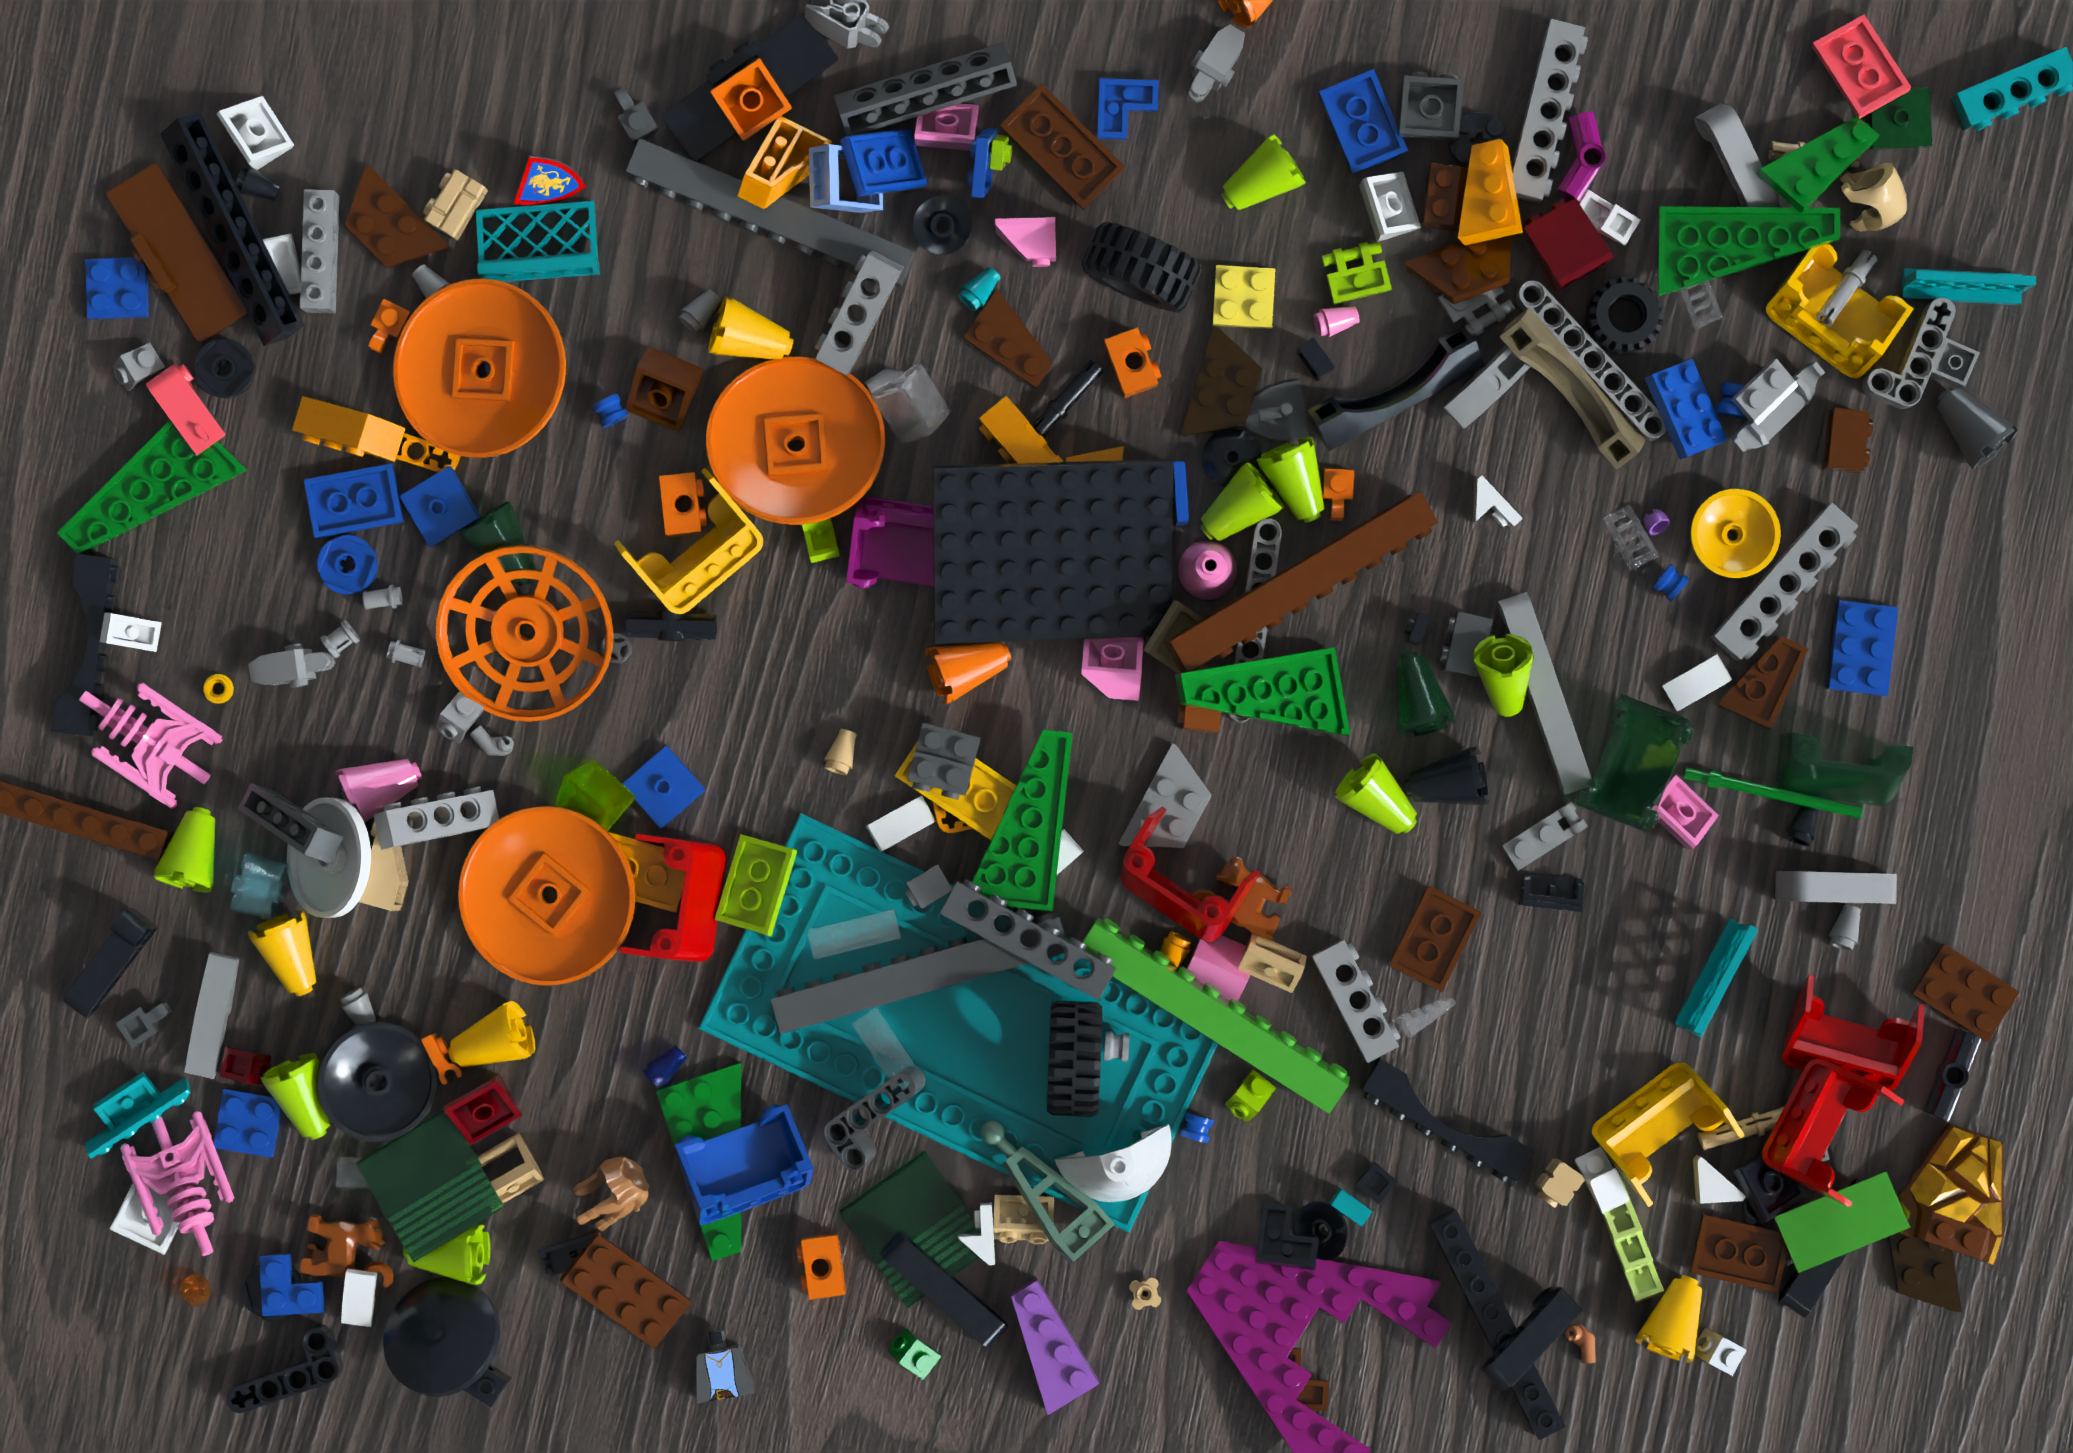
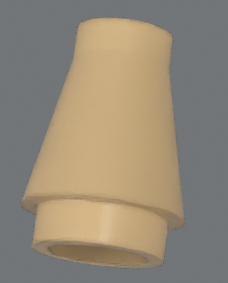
(841, 753)

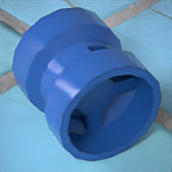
(1727, 406)

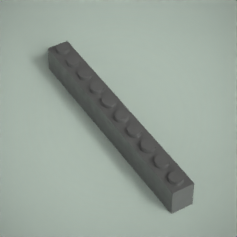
(781, 220)
(901, 979)

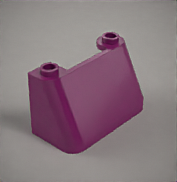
(891, 543)

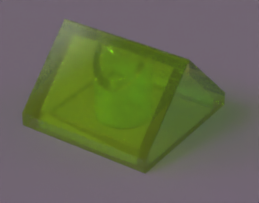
(594, 794)

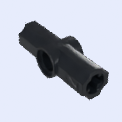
(671, 626)
(1959, 1055)

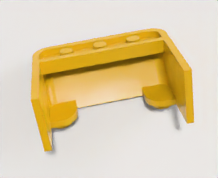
(706, 562)
(1655, 1117)

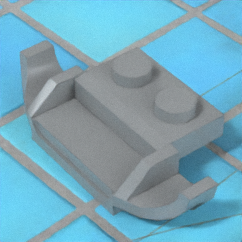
(1772, 402)

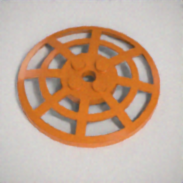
(515, 647)

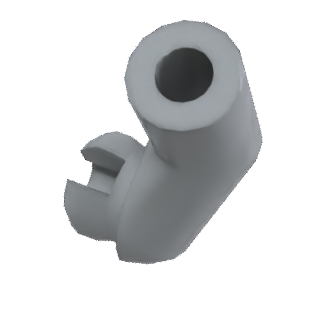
(881, 379)
(492, 745)

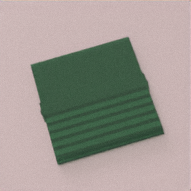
(430, 1185)
(921, 1207)

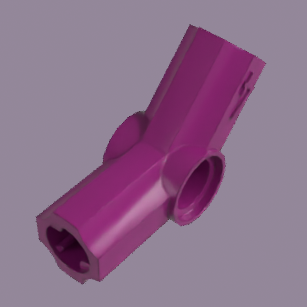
(1585, 139)

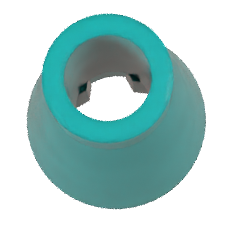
(977, 291)

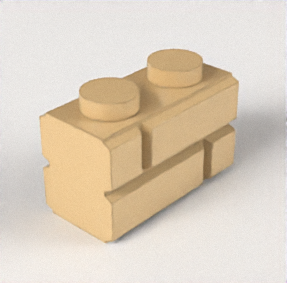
(454, 204)
(1558, 1183)

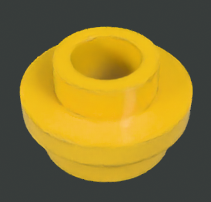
(209, 685)

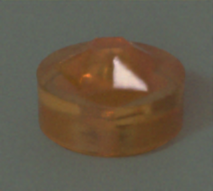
(195, 1290)

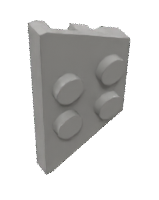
(1178, 791)

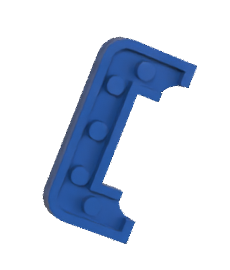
(744, 1166)

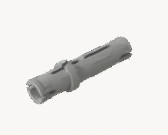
(1852, 278)

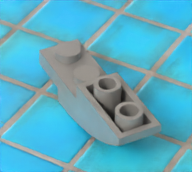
(1485, 387)

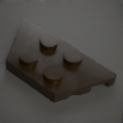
(1222, 387)
(1924, 1271)

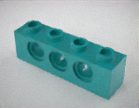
(1970, 105)

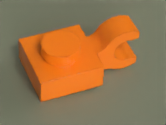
(389, 322)
(1338, 487)
(437, 1051)

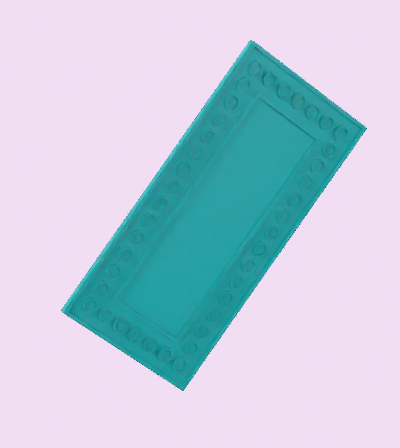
(973, 1040)

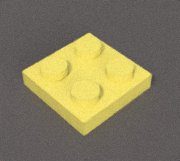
(1243, 297)

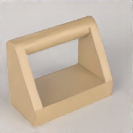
(1272, 962)
(517, 1179)

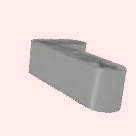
(1734, 149)
(1916, 351)
(1835, 887)

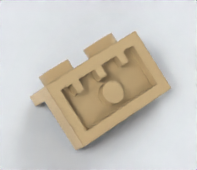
(1016, 1221)

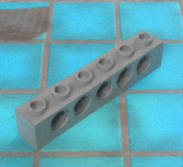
(1557, 36)
(1829, 520)

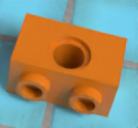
(1132, 380)
(672, 489)
(826, 1248)

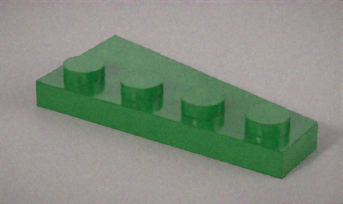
(1814, 166)

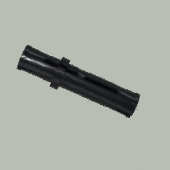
(1069, 396)

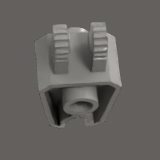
(846, 22)
(1216, 63)
(289, 666)

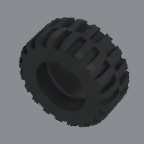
(1141, 267)
(1074, 1058)

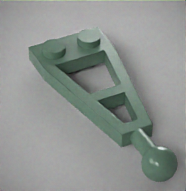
(1082, 1231)

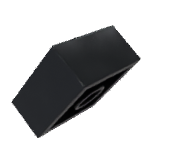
(1315, 359)

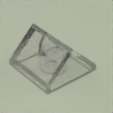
(911, 404)

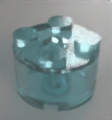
(259, 886)

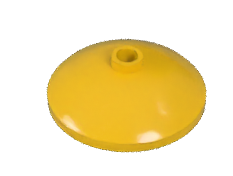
(1755, 527)

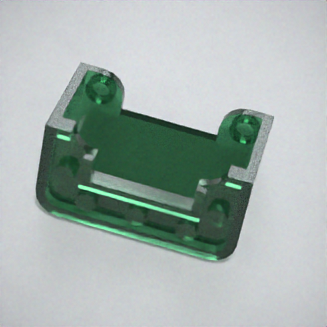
(1636, 764)
(1870, 784)

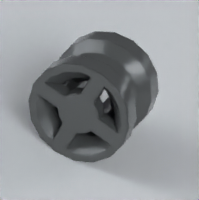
(618, 642)

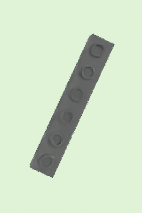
(925, 90)
(957, 910)

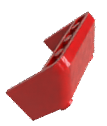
(700, 899)
(1202, 918)
(1867, 1051)
(1812, 1120)

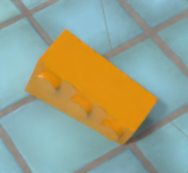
(779, 162)
(1015, 435)

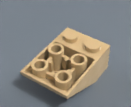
(387, 877)

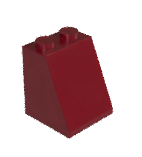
(1566, 243)

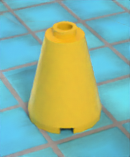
(747, 333)
(287, 951)
(494, 1038)
(1674, 1321)

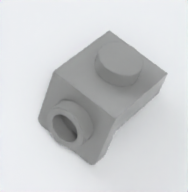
(137, 366)
(458, 717)
(1719, 1351)

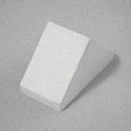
(1712, 1185)

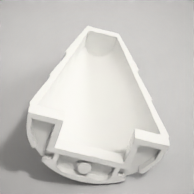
(1121, 1172)

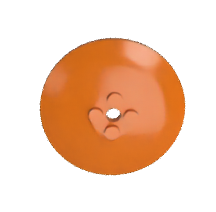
(441, 358)
(787, 403)
(506, 905)

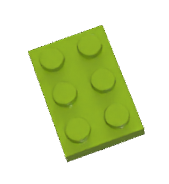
(756, 885)

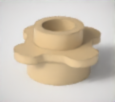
(1152, 1297)

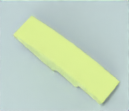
(1633, 1251)

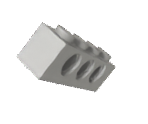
(319, 251)
(844, 356)
(395, 832)
(1327, 963)

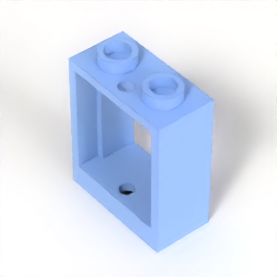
(825, 183)

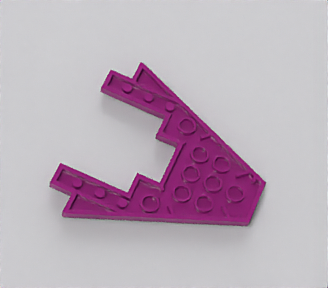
(1266, 1308)

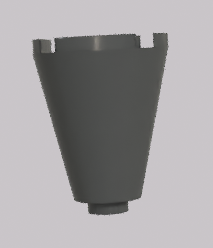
(1974, 426)

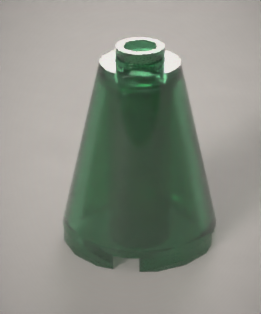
(498, 530)
(1419, 698)

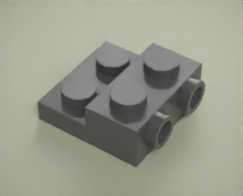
(1431, 106)
(943, 760)

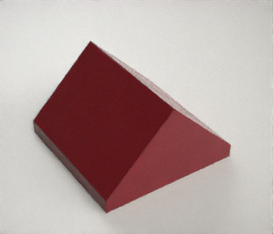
(483, 1110)

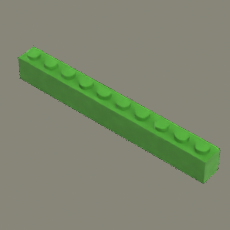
(1218, 1017)

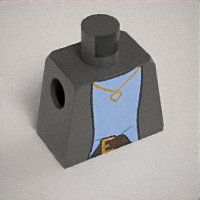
(721, 1370)

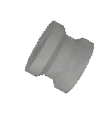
(1116, 1046)

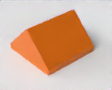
(750, 99)

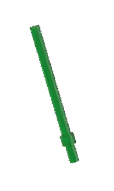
(1715, 779)

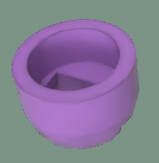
(1656, 522)

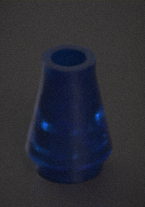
(664, 1067)

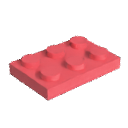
(1861, 66)

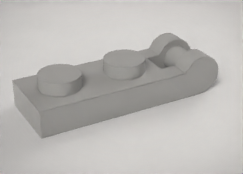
(1543, 836)

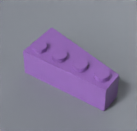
(1054, 1354)

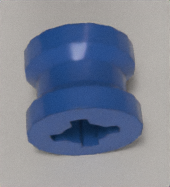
(610, 411)
(1670, 582)
(1197, 1127)

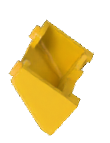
(1858, 332)

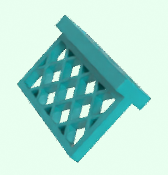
(534, 266)
(1964, 286)
(1715, 977)

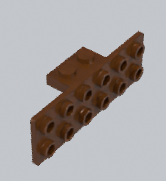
(176, 253)

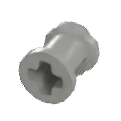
(340, 638)

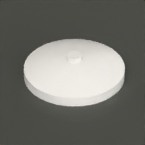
(335, 887)

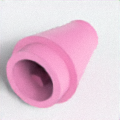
(1334, 320)

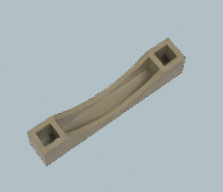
(1606, 423)

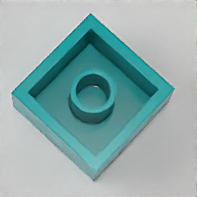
(1350, 1206)

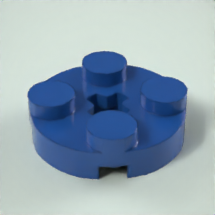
(332, 572)

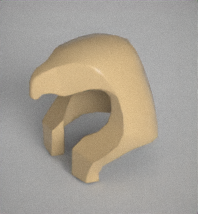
(1884, 194)

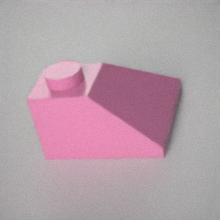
(1030, 238)
(1114, 665)

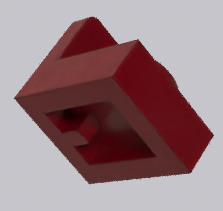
(244, 1066)

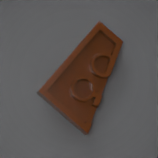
(1007, 341)

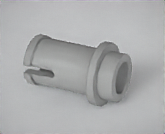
(383, 597)
(405, 654)

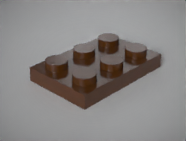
(1435, 938)
(1965, 992)
(1739, 1253)

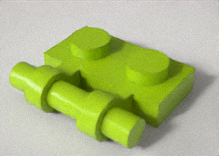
(1357, 281)

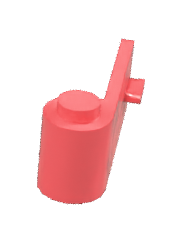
(184, 407)

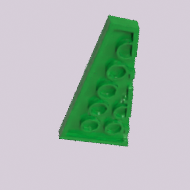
(1719, 241)
(708, 1109)

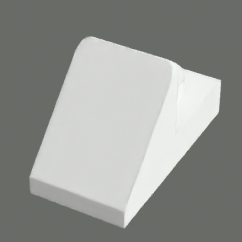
(1487, 497)
(130, 632)
(1602, 1180)
(983, 1242)

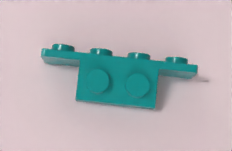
(131, 1108)

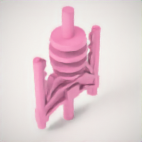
(157, 746)
(176, 1174)

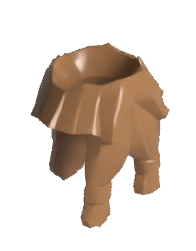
(626, 1183)

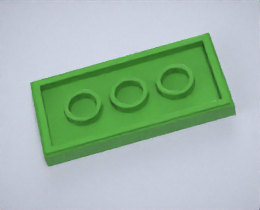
(1830, 1229)

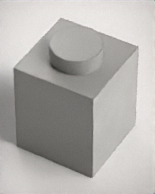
(928, 887)

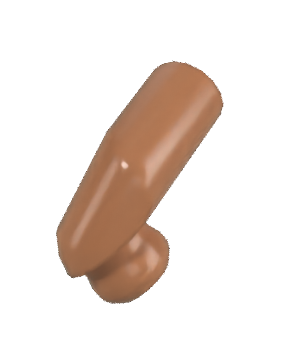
(1584, 1339)

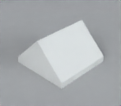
(256, 131)
(1389, 205)

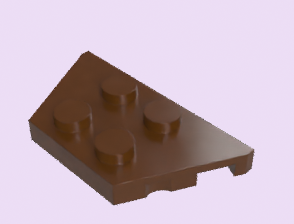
(389, 223)
(1465, 270)

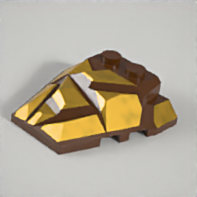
(1958, 1195)

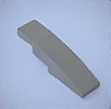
(211, 1015)

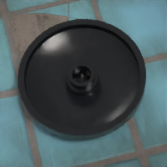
(376, 1081)
(441, 1337)

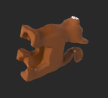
(1250, 912)
(341, 1248)

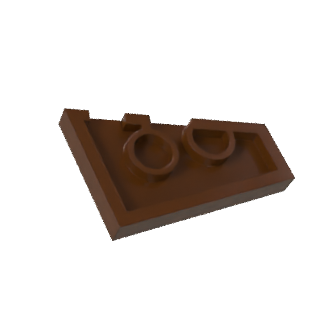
(1766, 683)

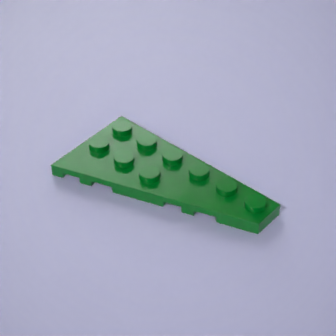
(148, 485)
(1284, 690)
(1026, 844)

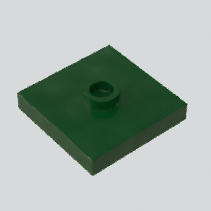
(1904, 121)

